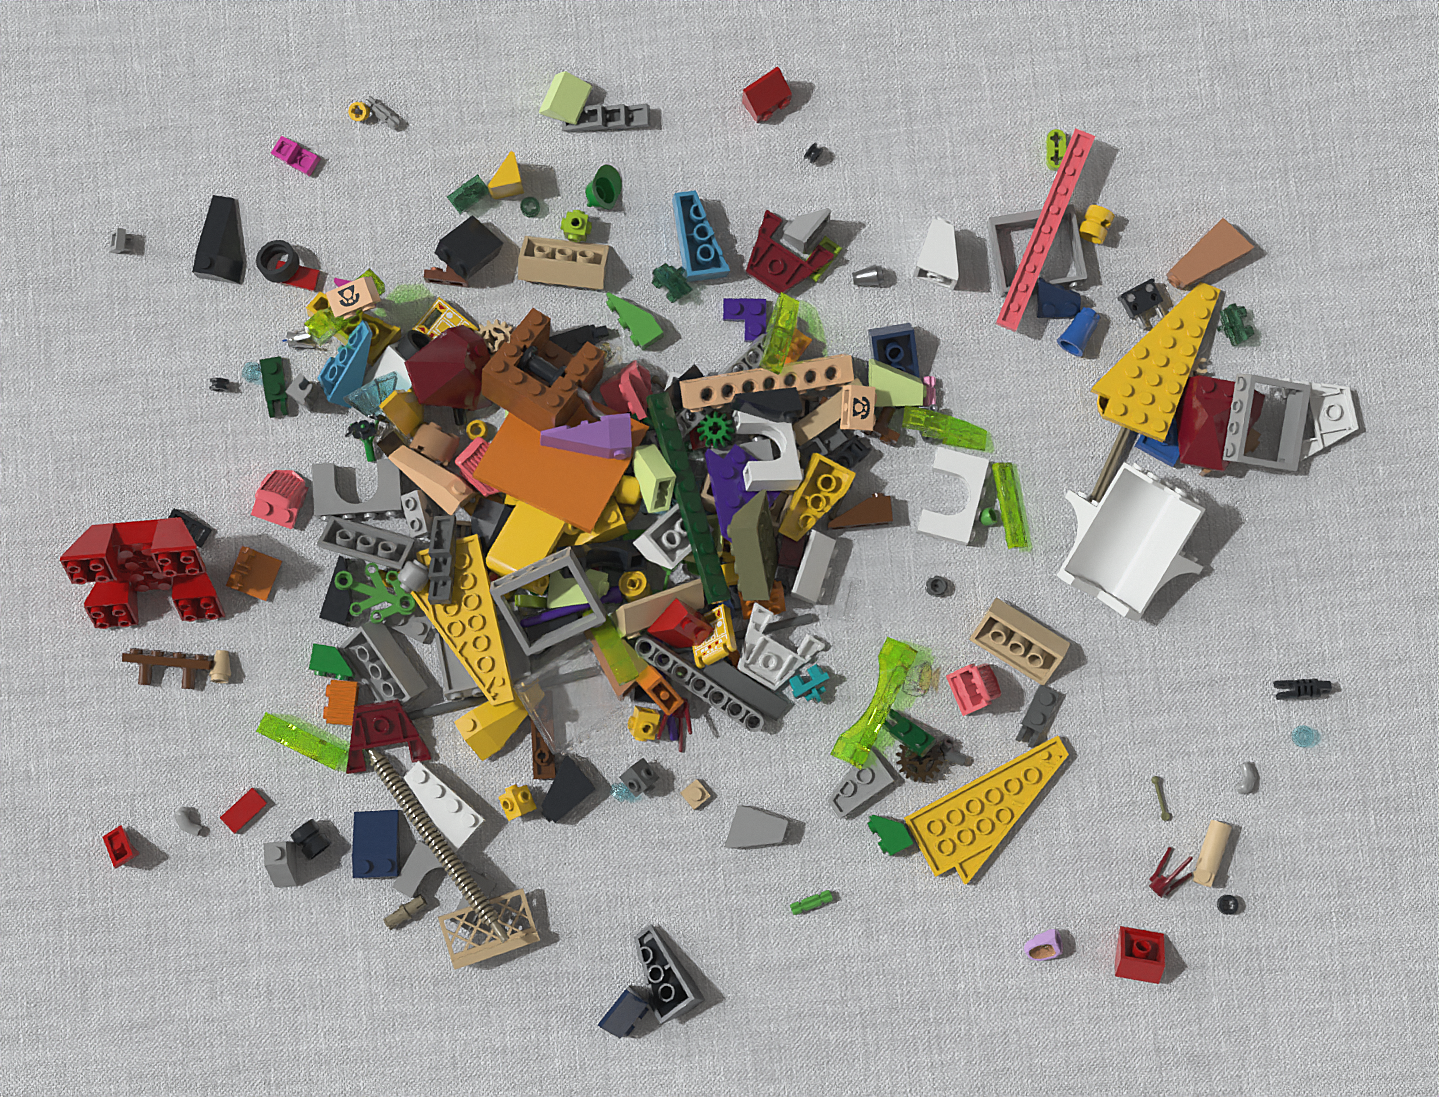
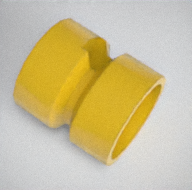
(1096, 222)
(634, 586)

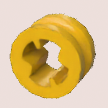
(354, 116)

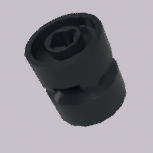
(310, 839)

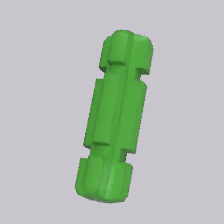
(811, 902)

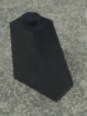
(548, 626)
(566, 791)

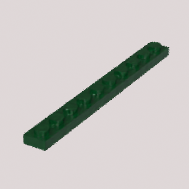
(688, 498)

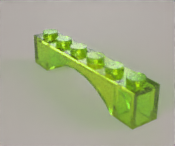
(856, 742)

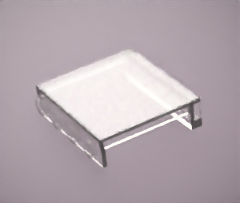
(569, 698)

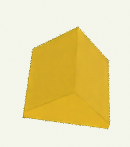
(507, 179)

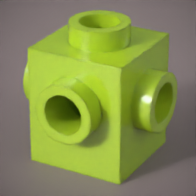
(579, 232)

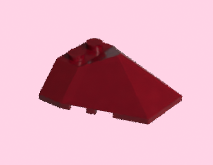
(450, 370)
(1204, 421)

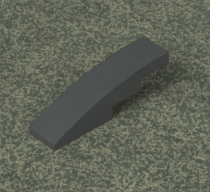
(610, 118)
(823, 444)
(443, 558)
(746, 688)

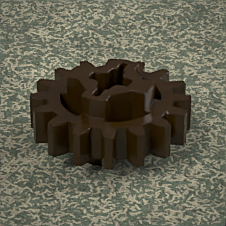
(921, 769)

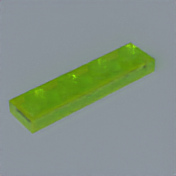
(1009, 505)

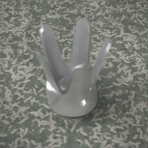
(293, 339)

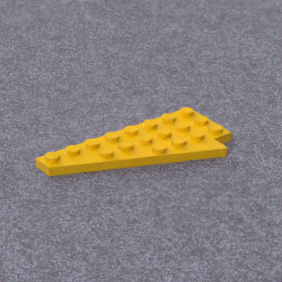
(1152, 375)
(471, 621)
(974, 819)

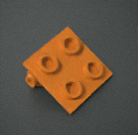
(254, 573)
(775, 604)

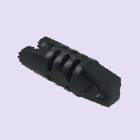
(1302, 688)

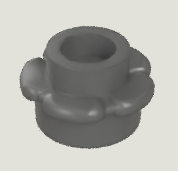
(942, 586)

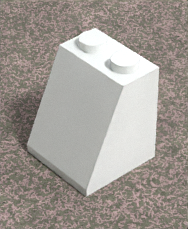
(938, 256)
(390, 361)

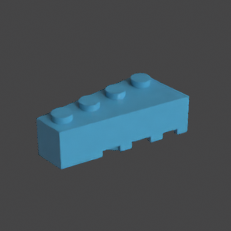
(698, 246)

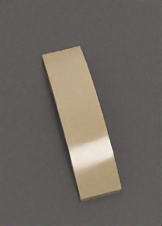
(820, 418)

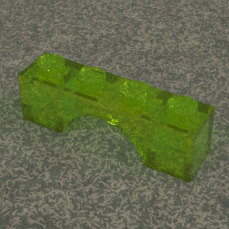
(324, 324)
(302, 741)

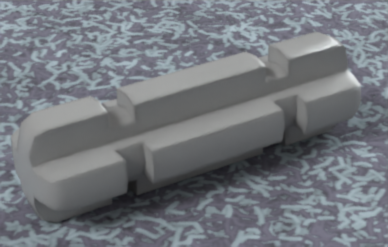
(382, 113)

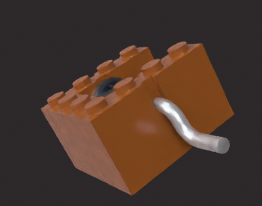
(540, 378)

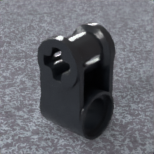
(853, 452)

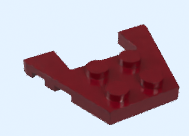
(777, 266)
(380, 726)

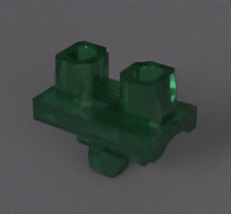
(468, 194)
(672, 280)
(1233, 325)

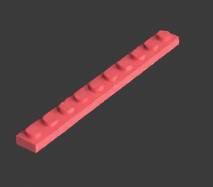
(1045, 230)

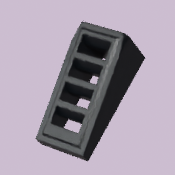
(207, 530)

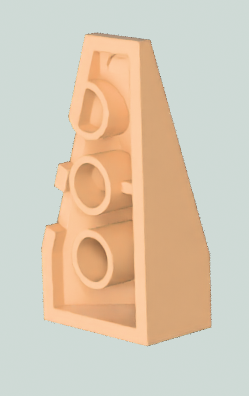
(442, 485)

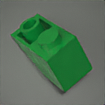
(330, 660)
(892, 834)

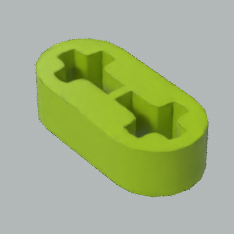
(1051, 149)
(531, 601)

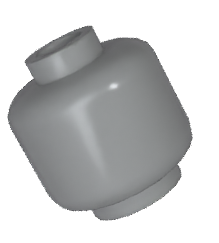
(413, 576)

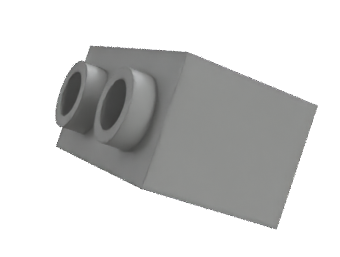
(419, 513)

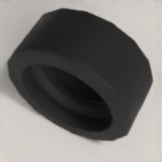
(271, 249)
(412, 343)

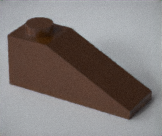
(870, 512)

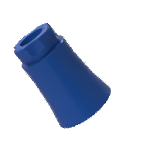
(1079, 332)

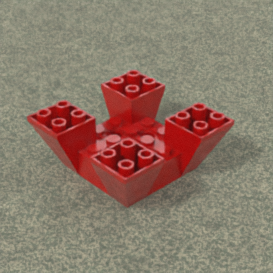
(140, 558)

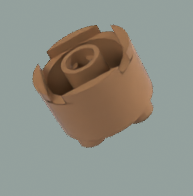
(435, 444)

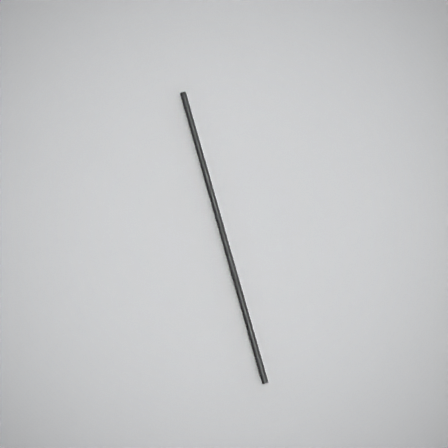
(445, 707)

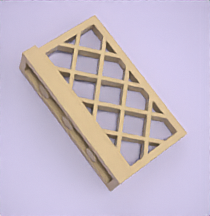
(494, 947)

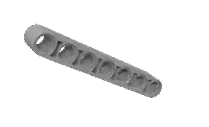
(743, 363)
(695, 673)

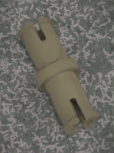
(405, 912)

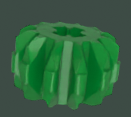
(709, 427)

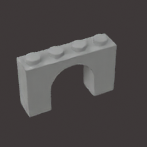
(384, 501)
(422, 862)

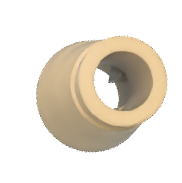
(220, 669)

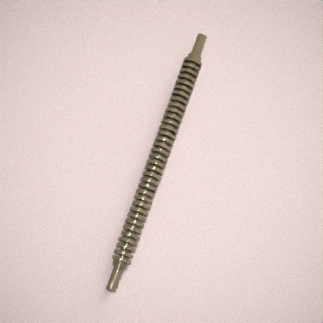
(436, 842)

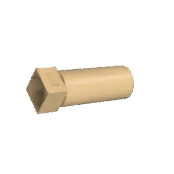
(1211, 853)

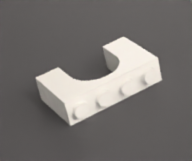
(971, 472)
(776, 474)

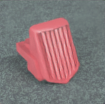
(628, 390)
(469, 460)
(280, 498)
(974, 687)

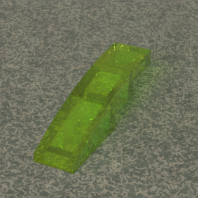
(780, 333)
(945, 427)
(614, 651)

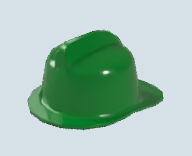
(604, 188)

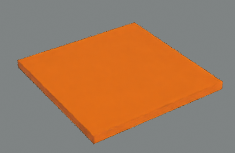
(553, 479)

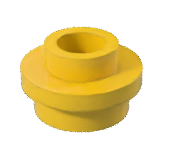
(477, 424)

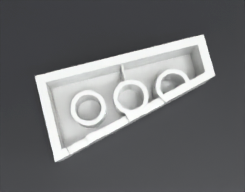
(447, 809)

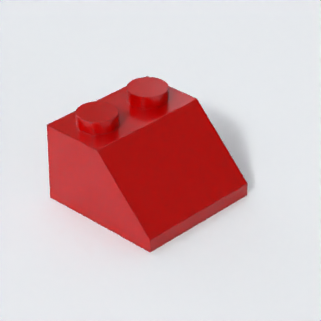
(766, 95)
(681, 626)
(1140, 955)

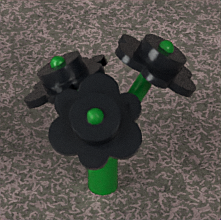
(365, 432)

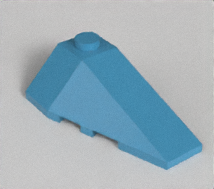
(346, 371)

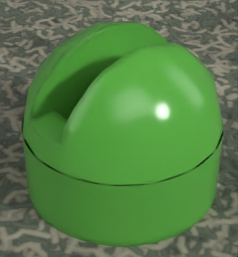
(988, 517)

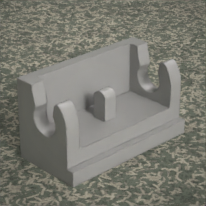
(300, 390)

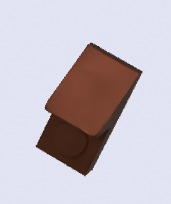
(438, 276)

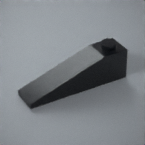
(219, 248)
(488, 522)
(668, 983)

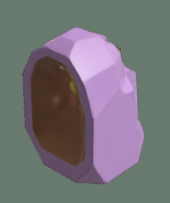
(1044, 945)

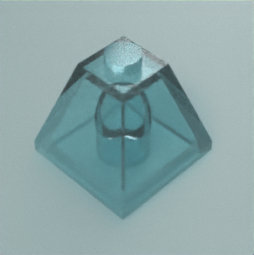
(372, 394)

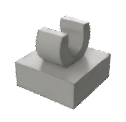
(117, 241)

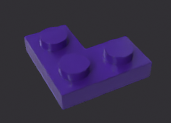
(748, 310)

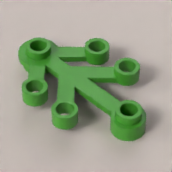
(378, 594)

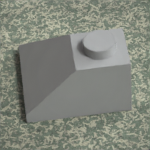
(806, 228)

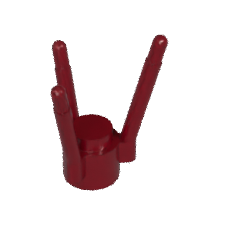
(681, 712)
(1161, 884)

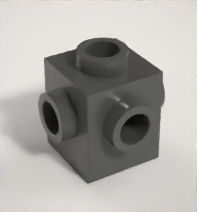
(640, 778)

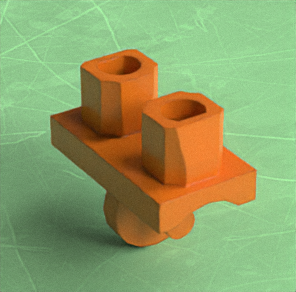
(798, 346)

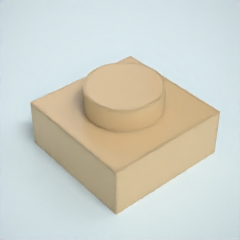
(695, 794)

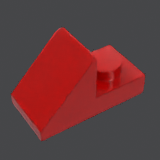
(119, 846)

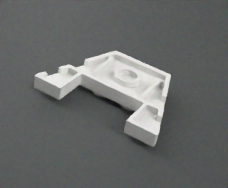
(1330, 414)
(766, 658)

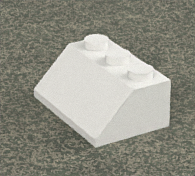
(666, 540)
(814, 568)

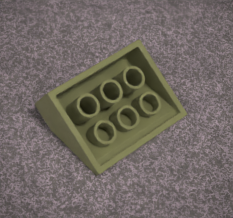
(754, 548)

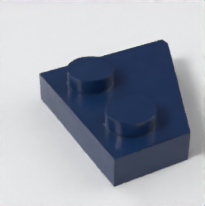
(1056, 301)

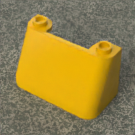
(525, 540)

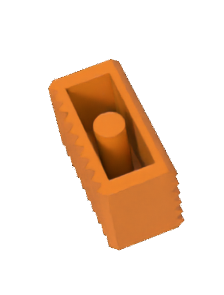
(659, 690)
(342, 701)

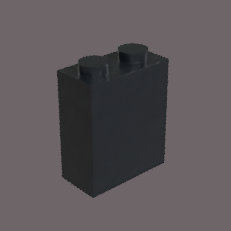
(468, 247)

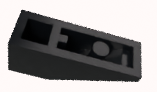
(772, 405)
(337, 601)

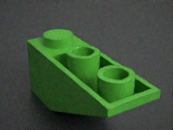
(640, 324)

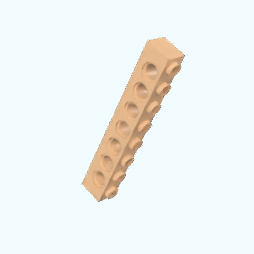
(840, 364)

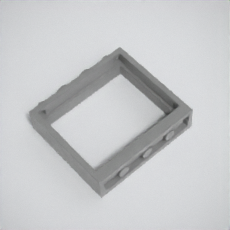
(1029, 218)
(1292, 426)
(535, 571)

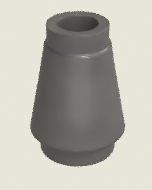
(868, 276)

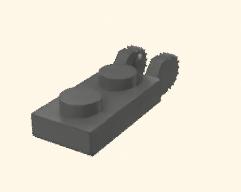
(1038, 713)

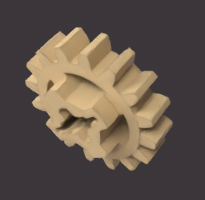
(489, 332)

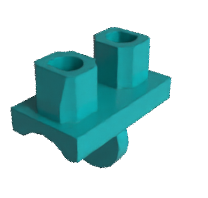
(800, 687)

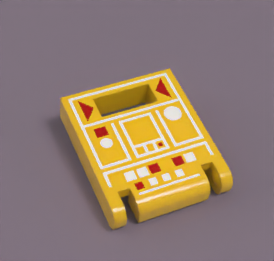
(448, 319)
(723, 634)

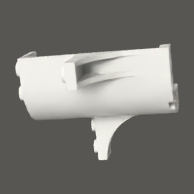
(1131, 540)

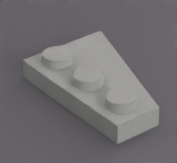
(860, 786)

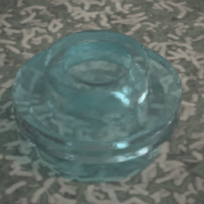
(251, 371)
(1308, 733)
(620, 792)

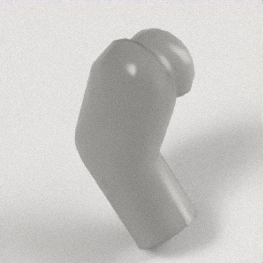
(1248, 779)
(184, 822)

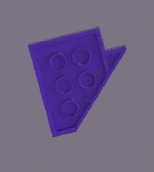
(729, 484)

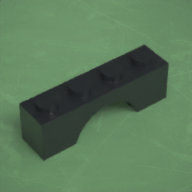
(616, 554)

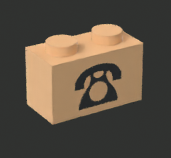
(353, 297)
(858, 408)

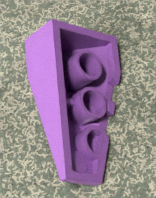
(602, 439)

